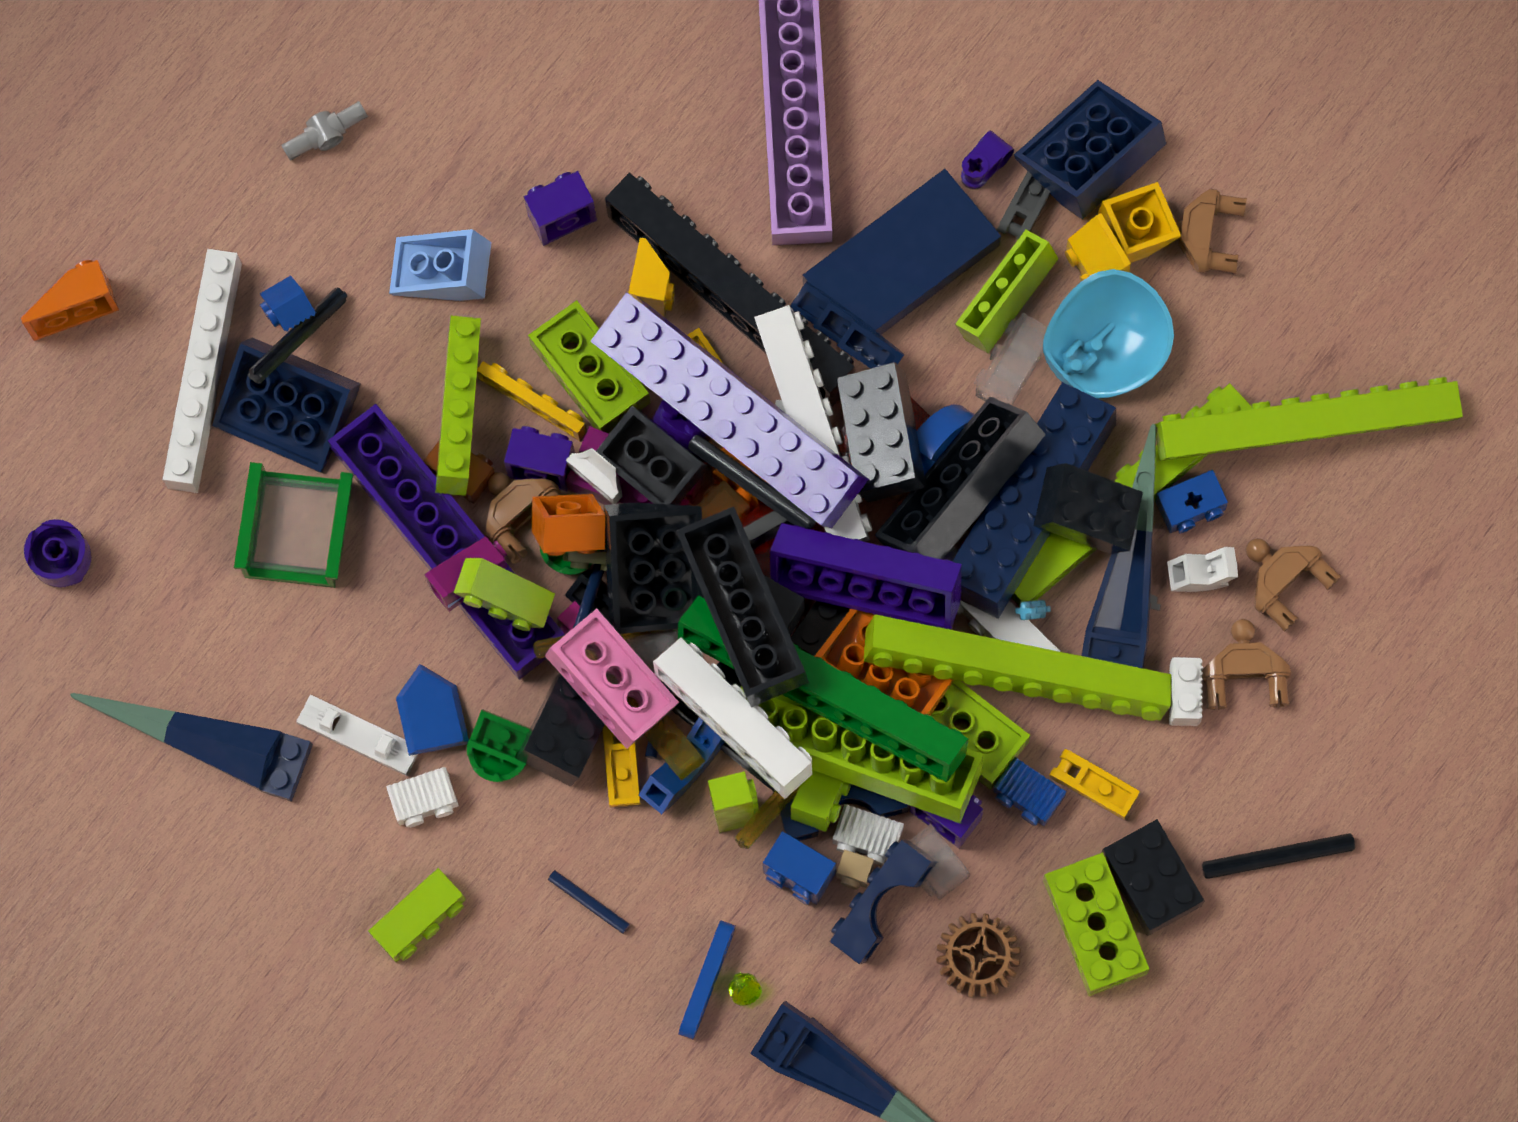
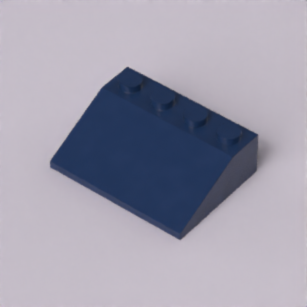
(1092, 148)
(290, 410)

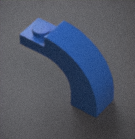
(940, 431)
(664, 786)

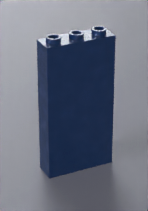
(907, 254)

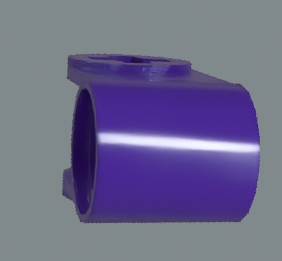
(988, 157)

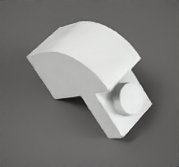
(1203, 572)

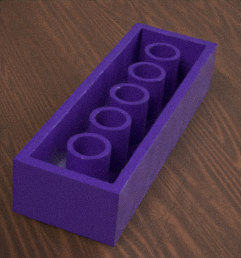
(866, 576)

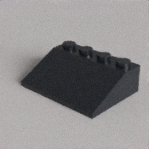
(647, 567)

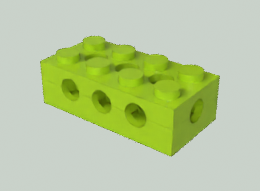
(584, 388)
(984, 722)
(1105, 905)

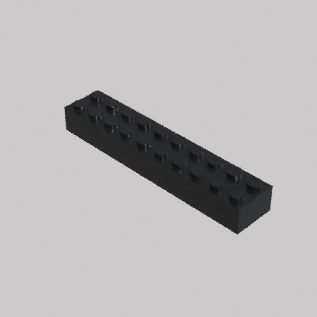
(712, 273)

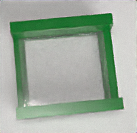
(293, 527)

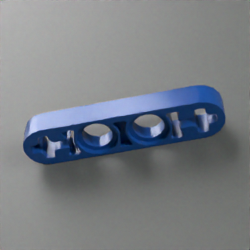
(707, 980)

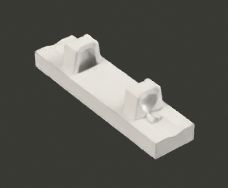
(356, 735)

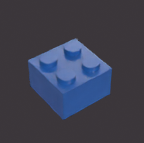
(798, 869)

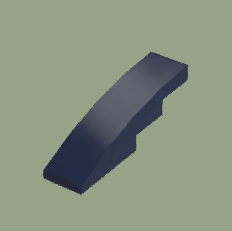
(845, 328)

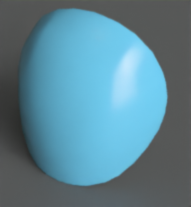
(1109, 335)

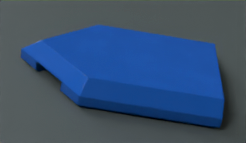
(430, 713)

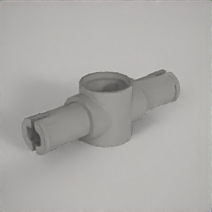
(324, 130)

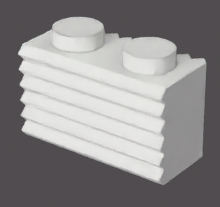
(1186, 691)
(422, 797)
(866, 833)

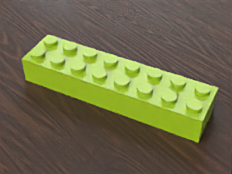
(868, 766)

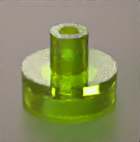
(744, 989)

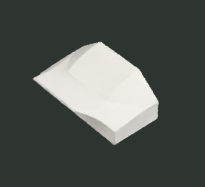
(597, 473)

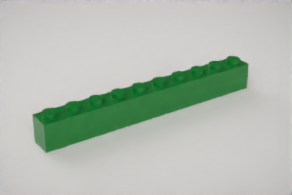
(849, 703)

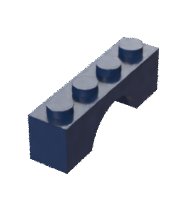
(872, 801)
(859, 932)

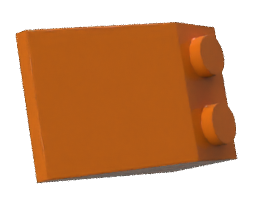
(73, 300)

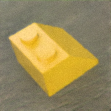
(1140, 221)
(1096, 249)
(651, 279)

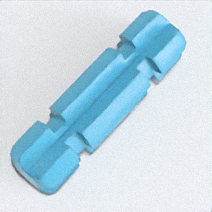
(1032, 609)

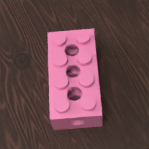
(620, 660)

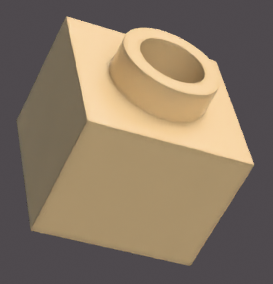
(854, 869)

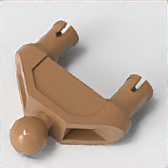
(1197, 229)
(512, 509)
(1281, 571)
(1246, 661)

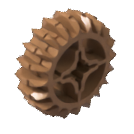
(964, 953)

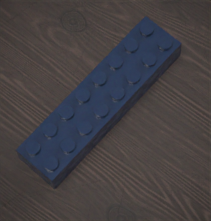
(1004, 536)

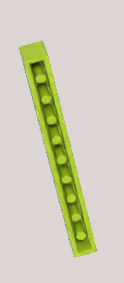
(1308, 420)
(1063, 555)
(1017, 668)

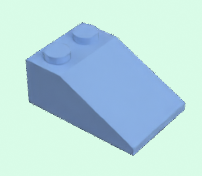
(441, 266)

